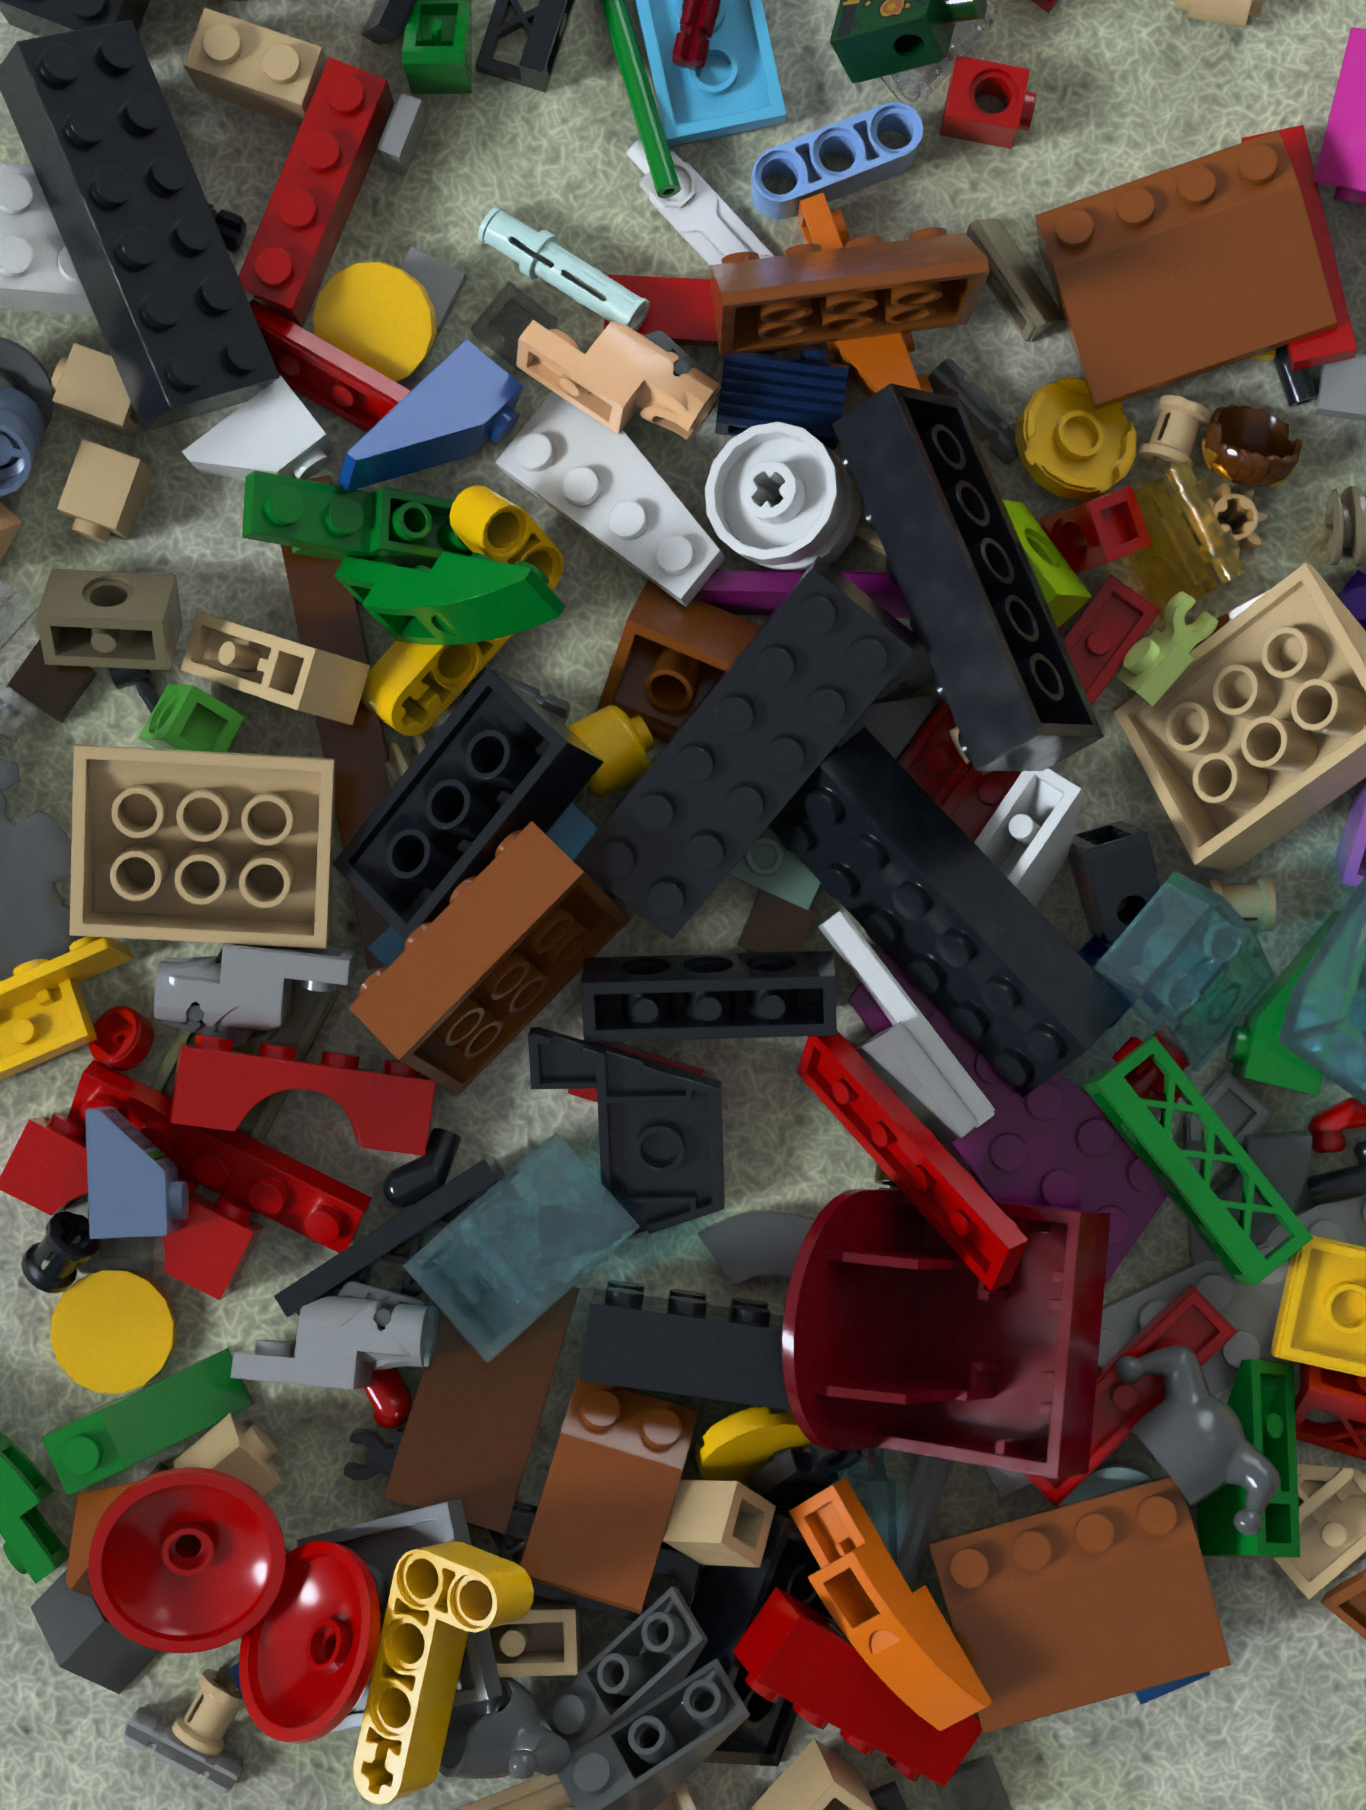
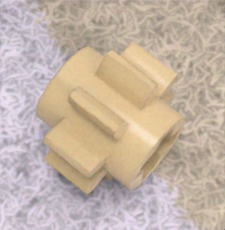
(1241, 511)

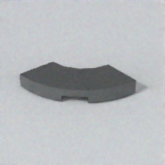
(1284, 1162)
(756, 1243)

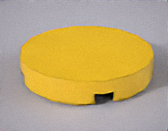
(377, 318)
(1071, 444)
(113, 1331)
(745, 1442)

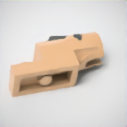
(622, 375)

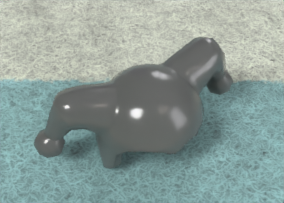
(1199, 1435)
(502, 1738)

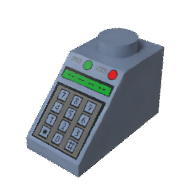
(129, 1181)

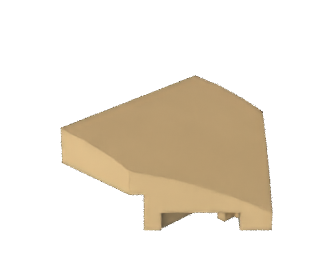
(1329, 1525)

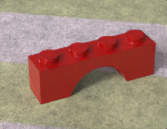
(222, 1085)
(51, 1175)

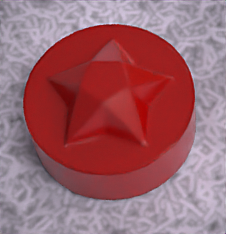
(122, 1038)

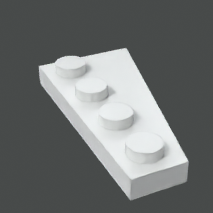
(611, 495)

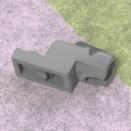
(247, 988)
(346, 1339)

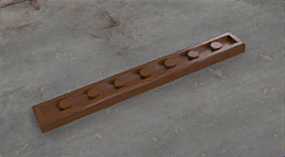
(332, 622)

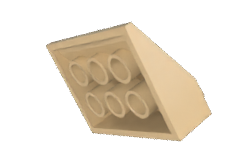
(1258, 723)
(202, 846)

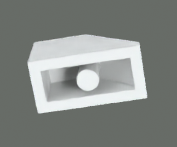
(264, 435)
(1033, 830)

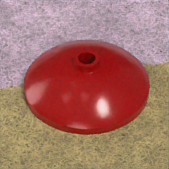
(180, 1594)
(313, 1646)

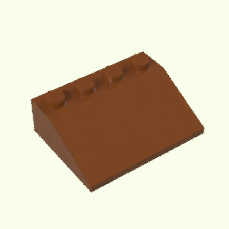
(1186, 270)
(846, 291)
(488, 961)
(1081, 1602)

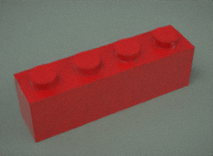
(316, 190)
(813, 1664)

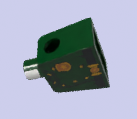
(897, 35)

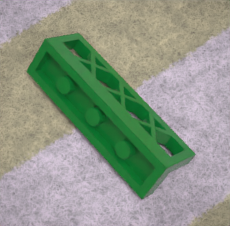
(1180, 1179)

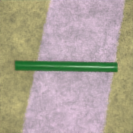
(641, 98)

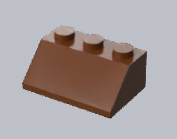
(671, 658)

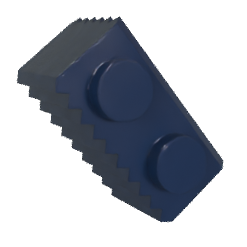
(787, 390)

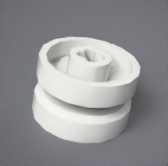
(782, 498)

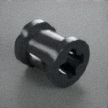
(60, 1251)

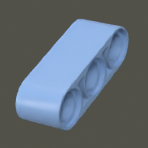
(852, 137)

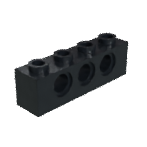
(709, 996)

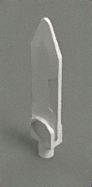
(699, 213)

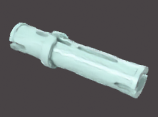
(509, 233)

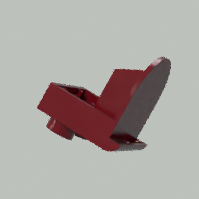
(917, 1356)

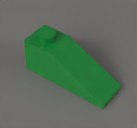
(1256, 1046)
(1266, 1408)
(145, 1422)

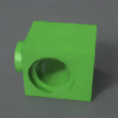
(191, 721)

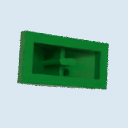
(439, 47)

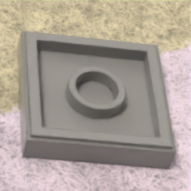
(918, 1082)

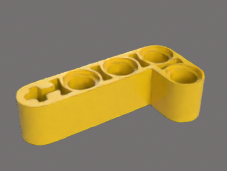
(418, 681)
(423, 1659)

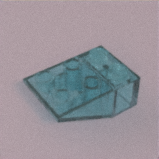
(521, 1247)

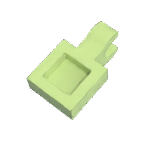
(1162, 657)

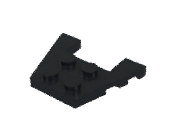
(654, 1127)

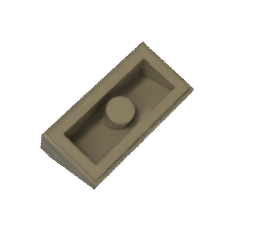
(1014, 280)

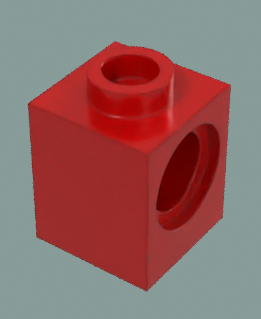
(980, 77)
(1098, 530)

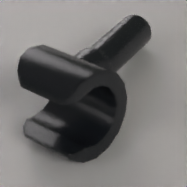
(141, 678)

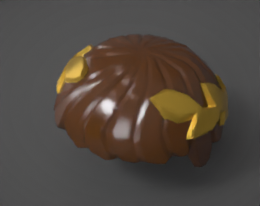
(1249, 447)

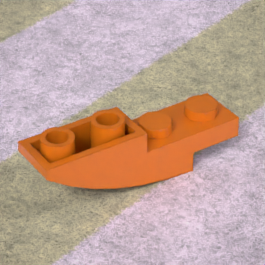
(871, 360)
(888, 1625)

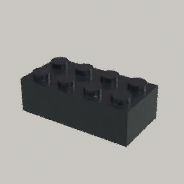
(685, 1345)

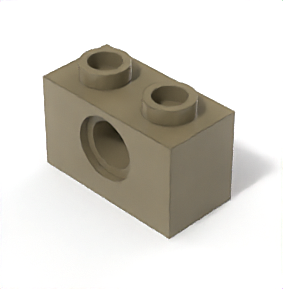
(109, 619)

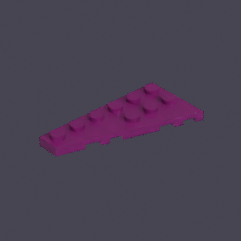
(1042, 1146)

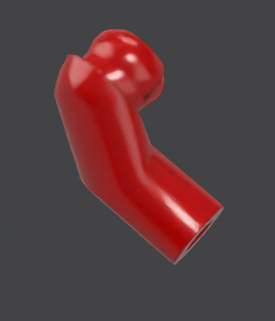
(1329, 1125)
(389, 1398)

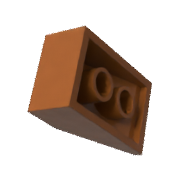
(609, 1494)

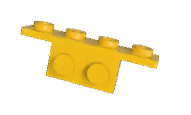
(45, 1007)

